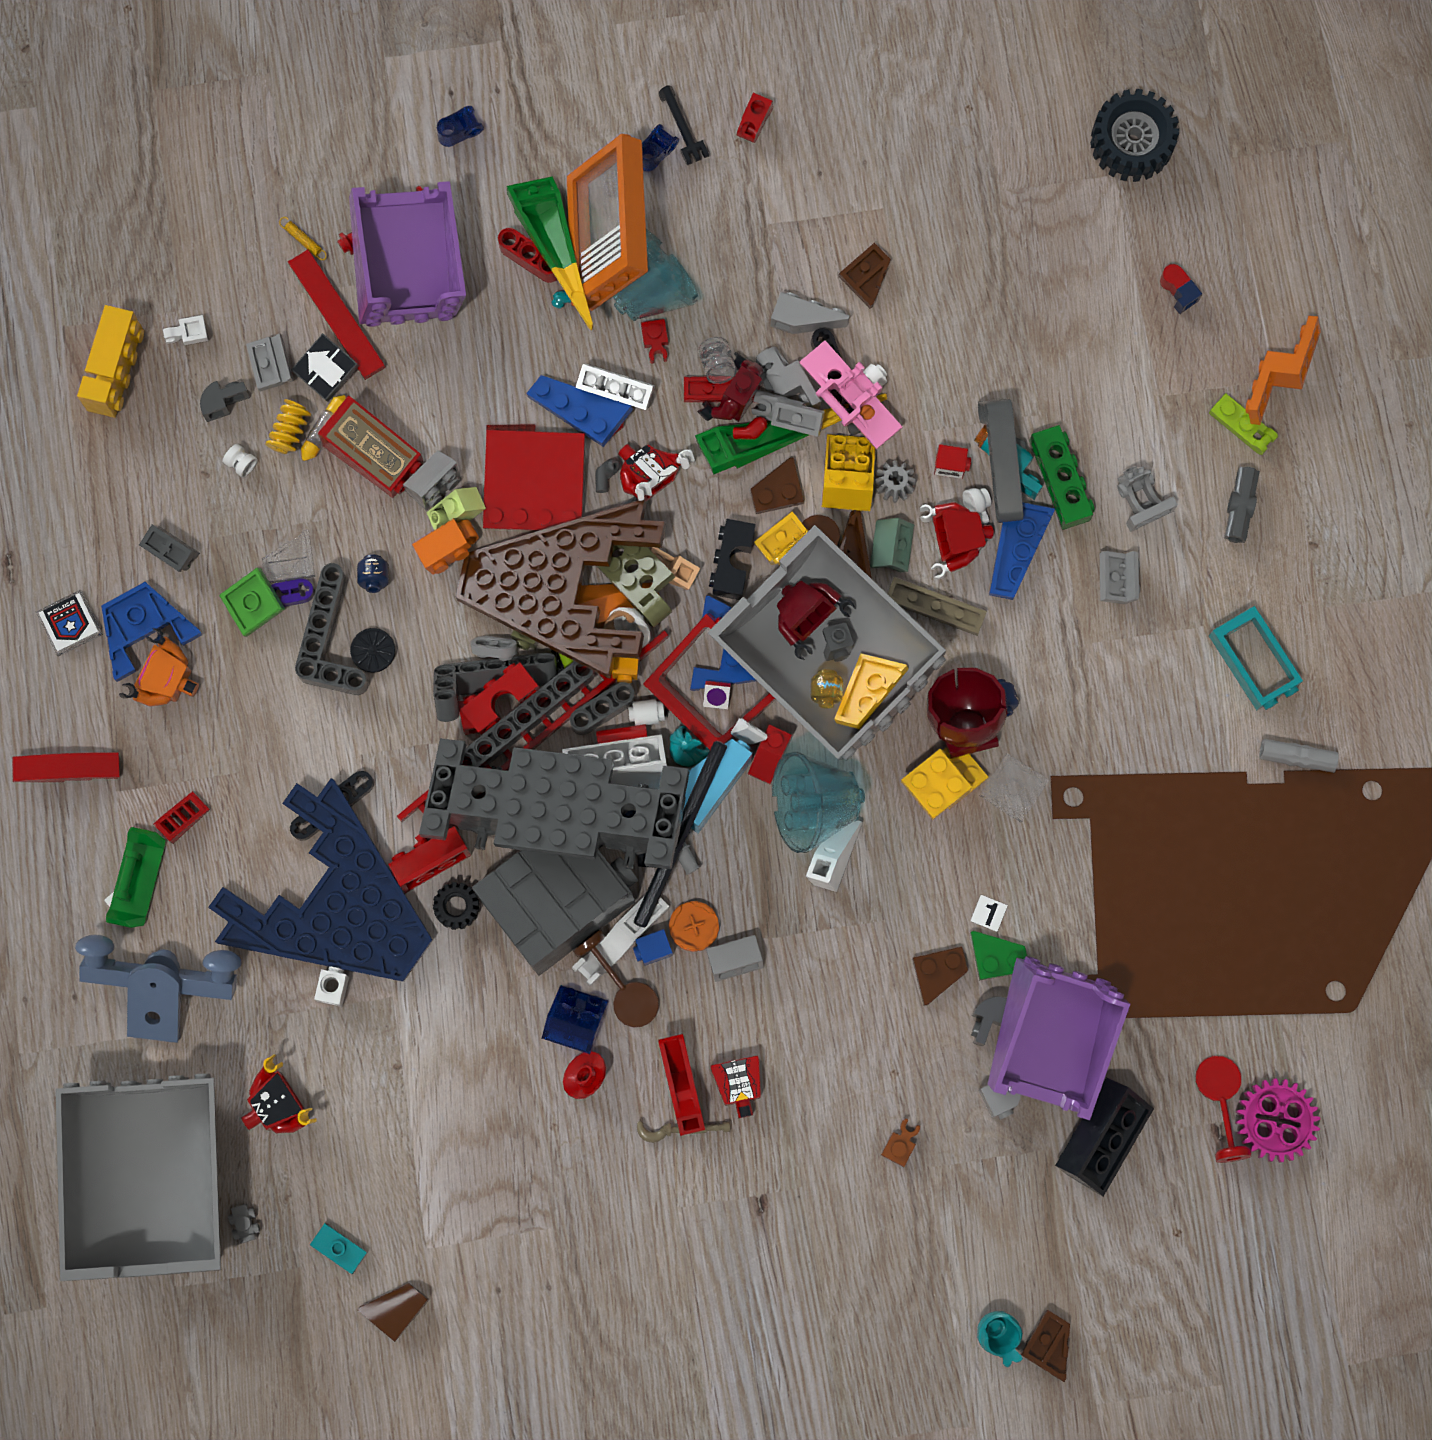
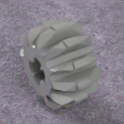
(886, 484)

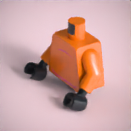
(162, 675)

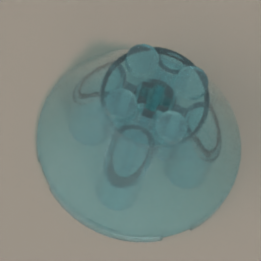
(660, 289)
(813, 800)

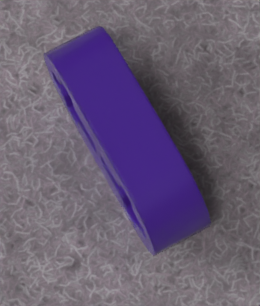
(292, 586)

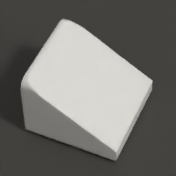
(748, 732)

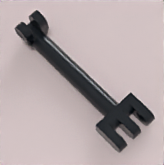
(667, 94)

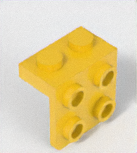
(780, 538)

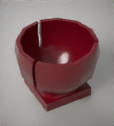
(967, 714)

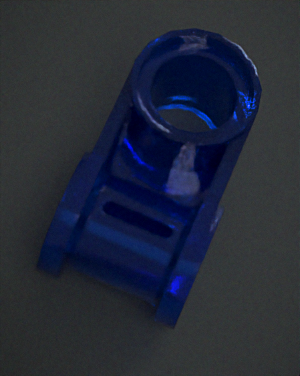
(462, 123)
(659, 145)

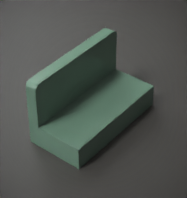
(892, 544)

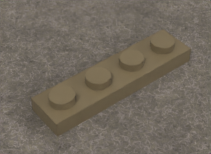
(936, 606)

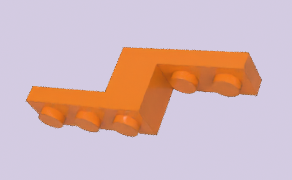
(1283, 370)

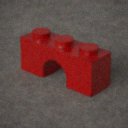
(481, 708)

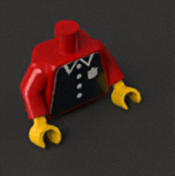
(275, 1102)

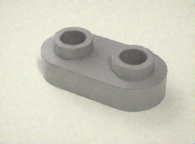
(494, 647)

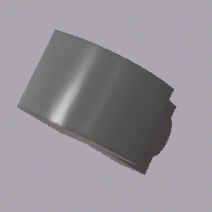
(215, 400)
(990, 1012)

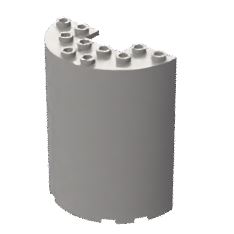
(876, 627)
(137, 1178)

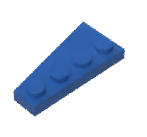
(581, 409)
(1016, 549)

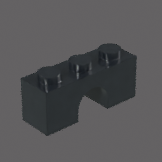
(735, 538)

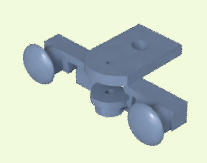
(156, 984)

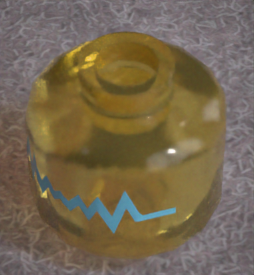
(826, 688)

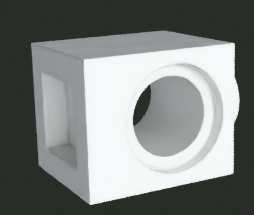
(333, 998)

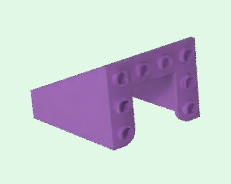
(406, 256)
(1057, 1036)

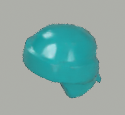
(684, 748)
(1000, 1336)

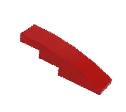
(65, 767)

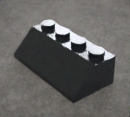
(1106, 1139)

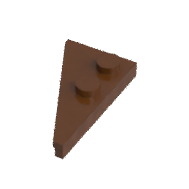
(854, 542)

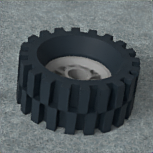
(1113, 130)

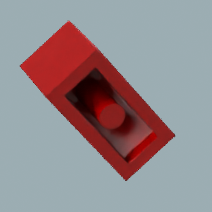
(769, 754)

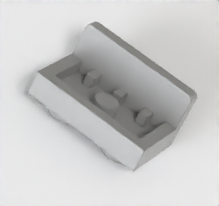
(1119, 577)

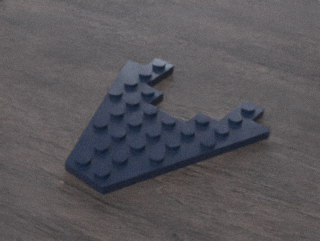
(352, 916)

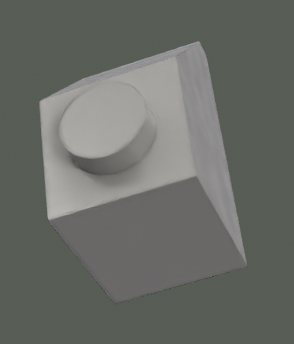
(997, 1103)

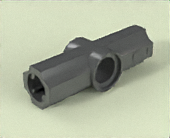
(1241, 504)

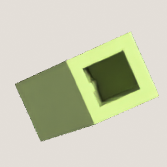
(458, 505)

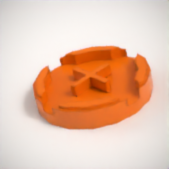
(693, 926)

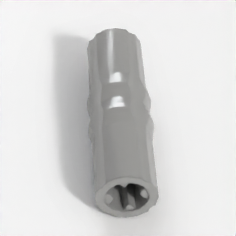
(1298, 755)

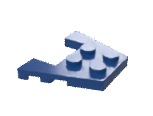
(133, 617)
(730, 669)

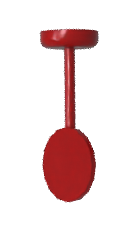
(1219, 1081)

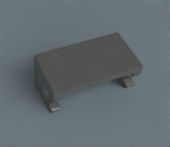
(168, 548)

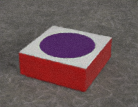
(716, 695)

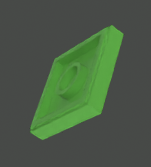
(252, 602)

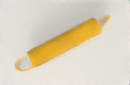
(305, 240)

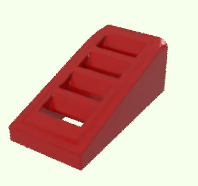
(188, 823)

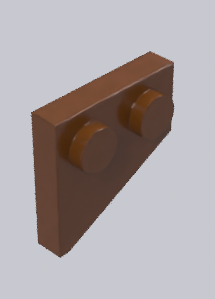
(778, 489)
(938, 972)

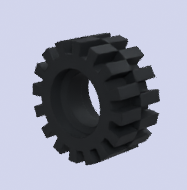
(456, 890)

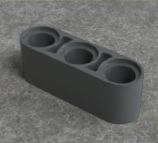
(596, 719)

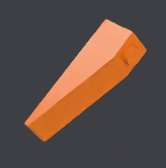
(606, 597)

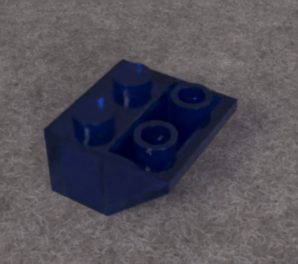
(574, 1019)

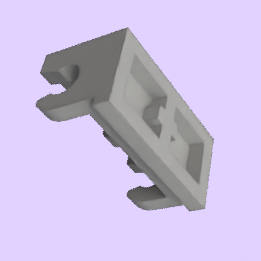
(735, 958)

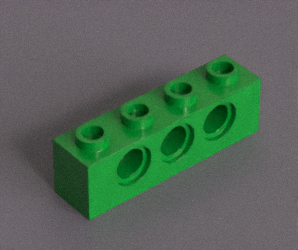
(1067, 513)

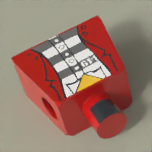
(738, 1083)

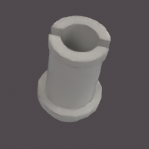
(687, 859)

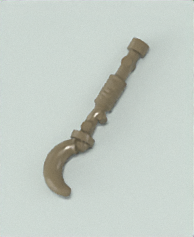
(667, 1130)

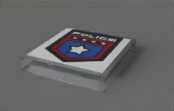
(69, 623)

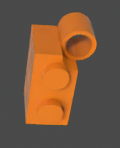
(446, 545)

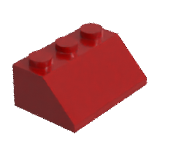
(428, 860)

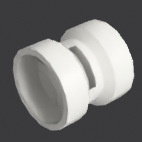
(239, 460)

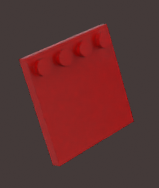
(532, 479)

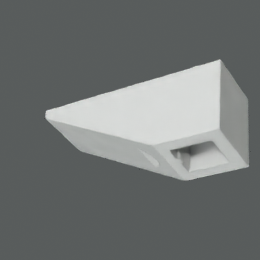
(832, 858)

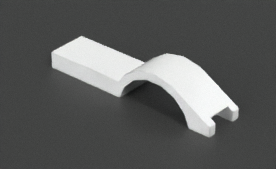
(617, 942)

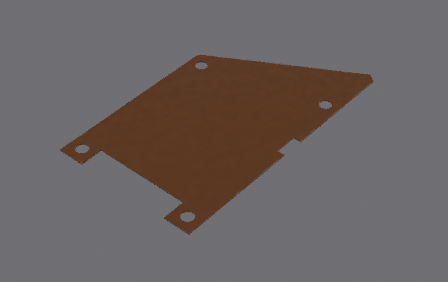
(1249, 891)

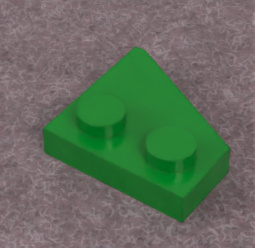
(994, 955)

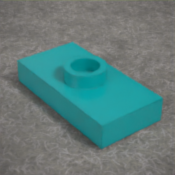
(338, 1248)

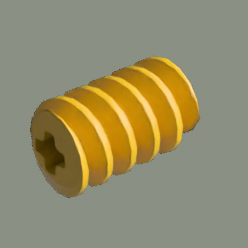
(288, 427)

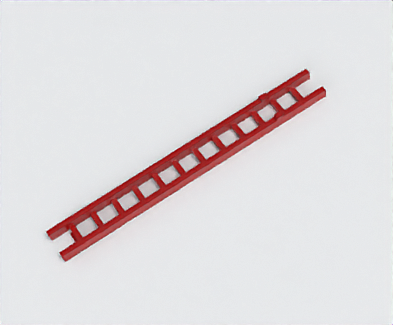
(551, 727)

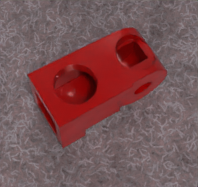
(754, 117)

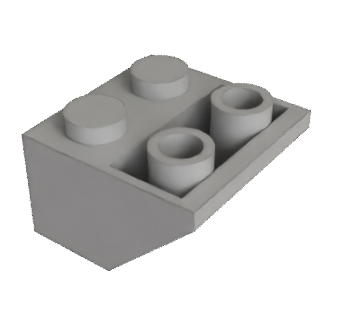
(433, 480)

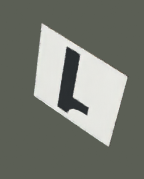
(989, 913)

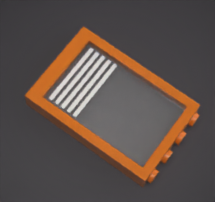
(608, 219)

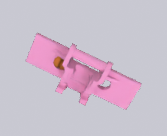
(854, 386)

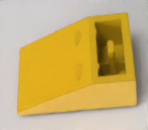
(848, 473)

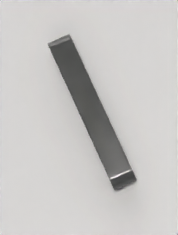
(529, 706)

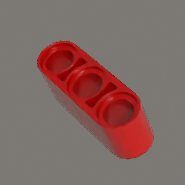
(519, 248)

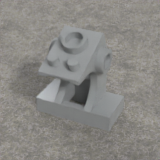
(1134, 481)

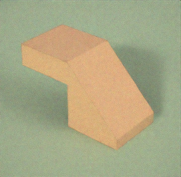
(683, 570)

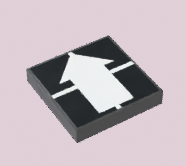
(325, 367)

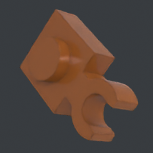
(899, 1146)

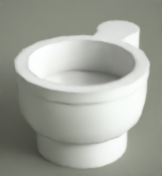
(977, 501)

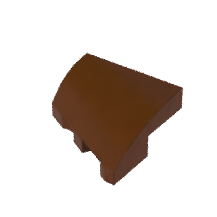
(395, 1310)

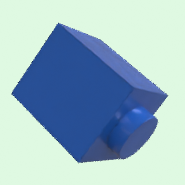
(652, 948)

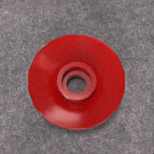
(584, 1075)

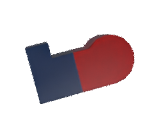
(1181, 287)

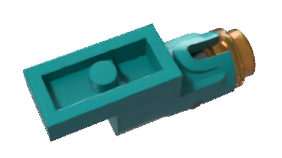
(1029, 483)

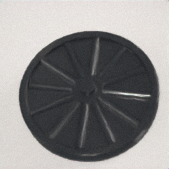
(372, 650)

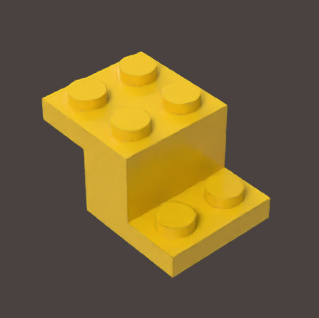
(943, 781)

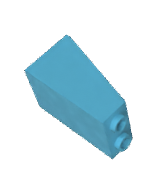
(732, 766)

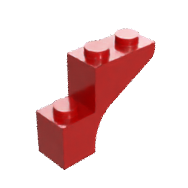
(681, 1084)

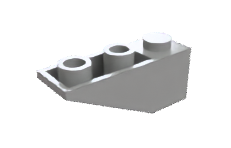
(801, 316)

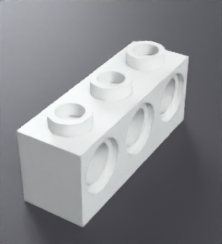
(615, 386)

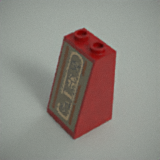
(370, 447)

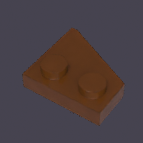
(866, 274)
(1049, 1345)

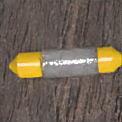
(312, 442)

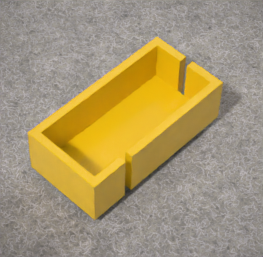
(111, 361)

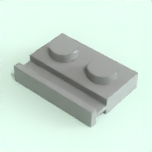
(269, 362)

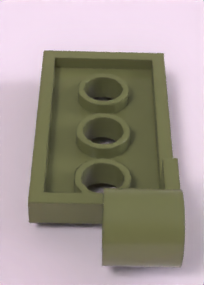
(644, 600)

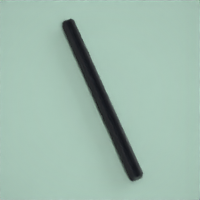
(689, 814)

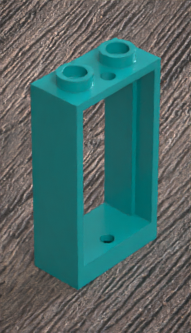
(1218, 638)

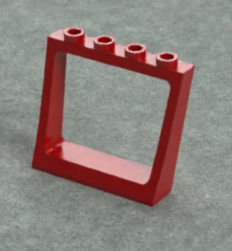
(679, 705)

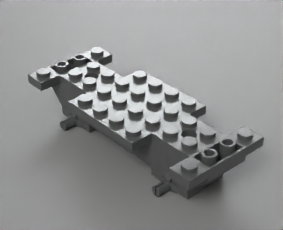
(555, 805)

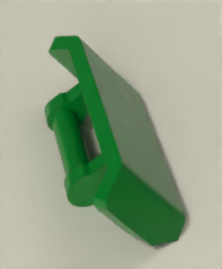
(136, 878)

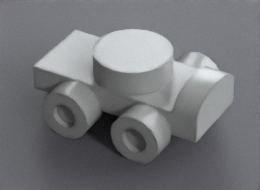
(241, 1217)

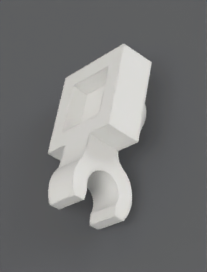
(191, 330)

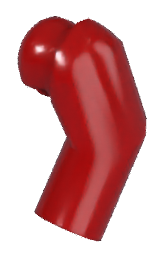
(752, 430)

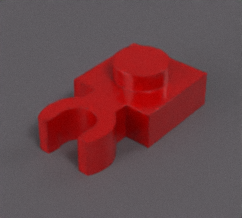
(655, 337)

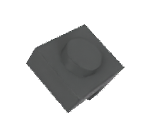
(838, 642)

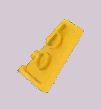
(867, 688)

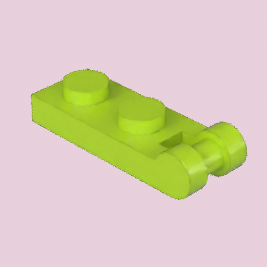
(1237, 421)

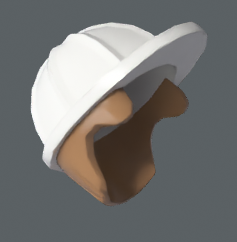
(628, 620)

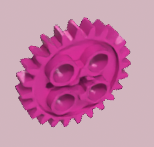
(1273, 1143)

